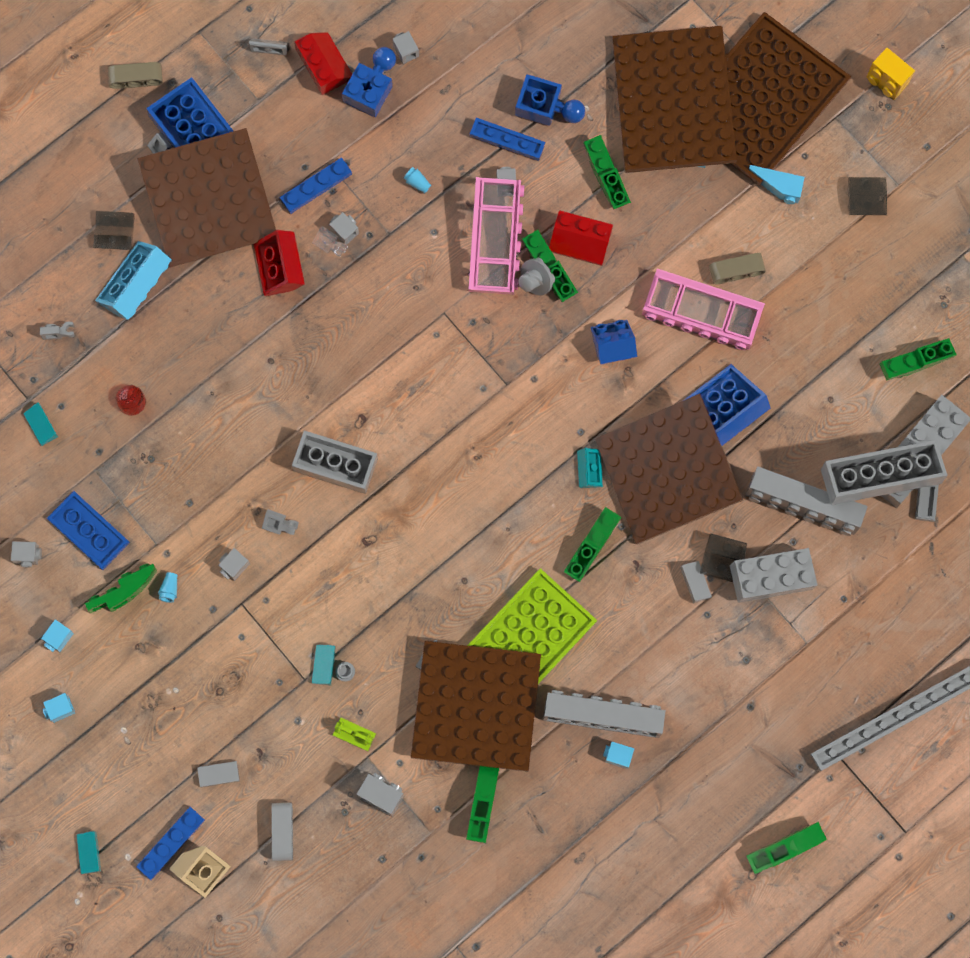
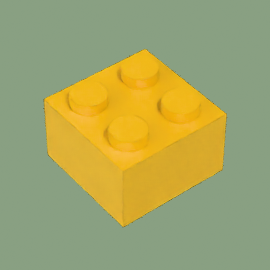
(890, 74)

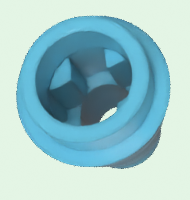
(417, 180)
(168, 589)

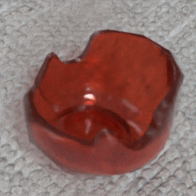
(130, 400)

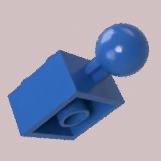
(372, 80)
(549, 94)

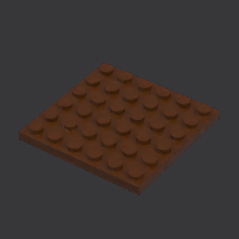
(207, 197)
(668, 469)
(476, 706)

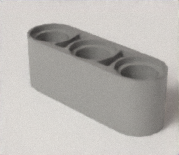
(282, 831)

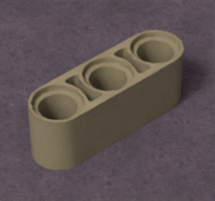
(135, 75)
(737, 268)

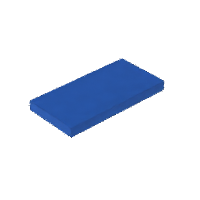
(88, 530)

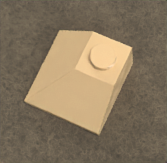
(200, 869)

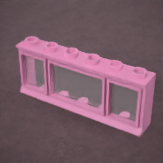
(495, 236)
(703, 309)

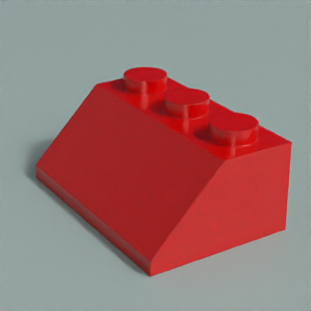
(323, 61)
(580, 238)
(279, 263)

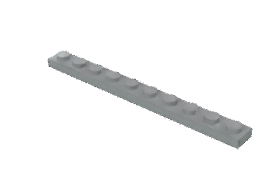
(892, 720)

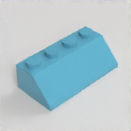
(133, 280)

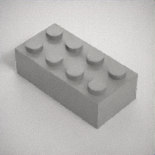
(334, 462)
(773, 575)

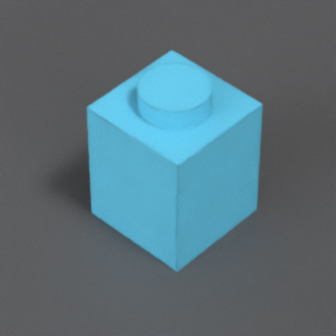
(56, 636)
(58, 708)
(618, 755)

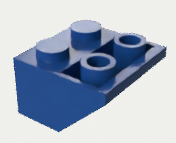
(614, 341)

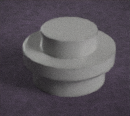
(345, 671)

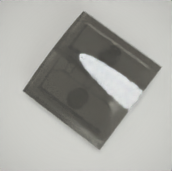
(867, 195)
(114, 230)
(720, 554)

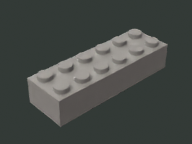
(940, 423)
(883, 472)
(804, 501)
(603, 714)

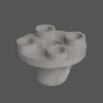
(536, 277)

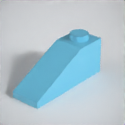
(781, 184)

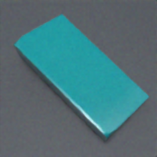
(40, 424)
(589, 468)
(323, 664)
(88, 852)

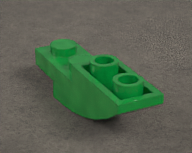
(606, 172)
(538, 248)
(918, 360)
(592, 544)
(130, 586)
(482, 804)
(786, 848)

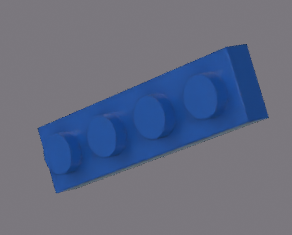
(507, 139)
(316, 185)
(170, 843)

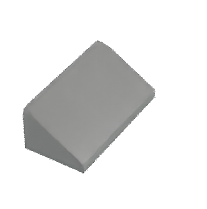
(268, 46)
(695, 582)

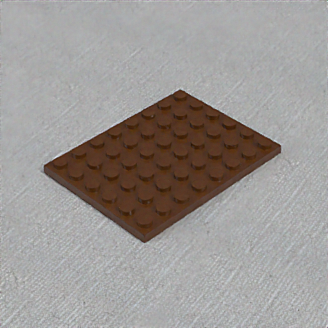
(776, 92)
(674, 99)

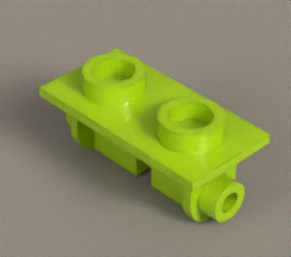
(354, 734)

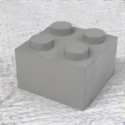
(380, 794)

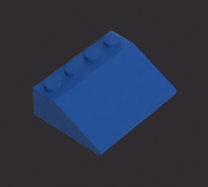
(187, 115)
(732, 402)

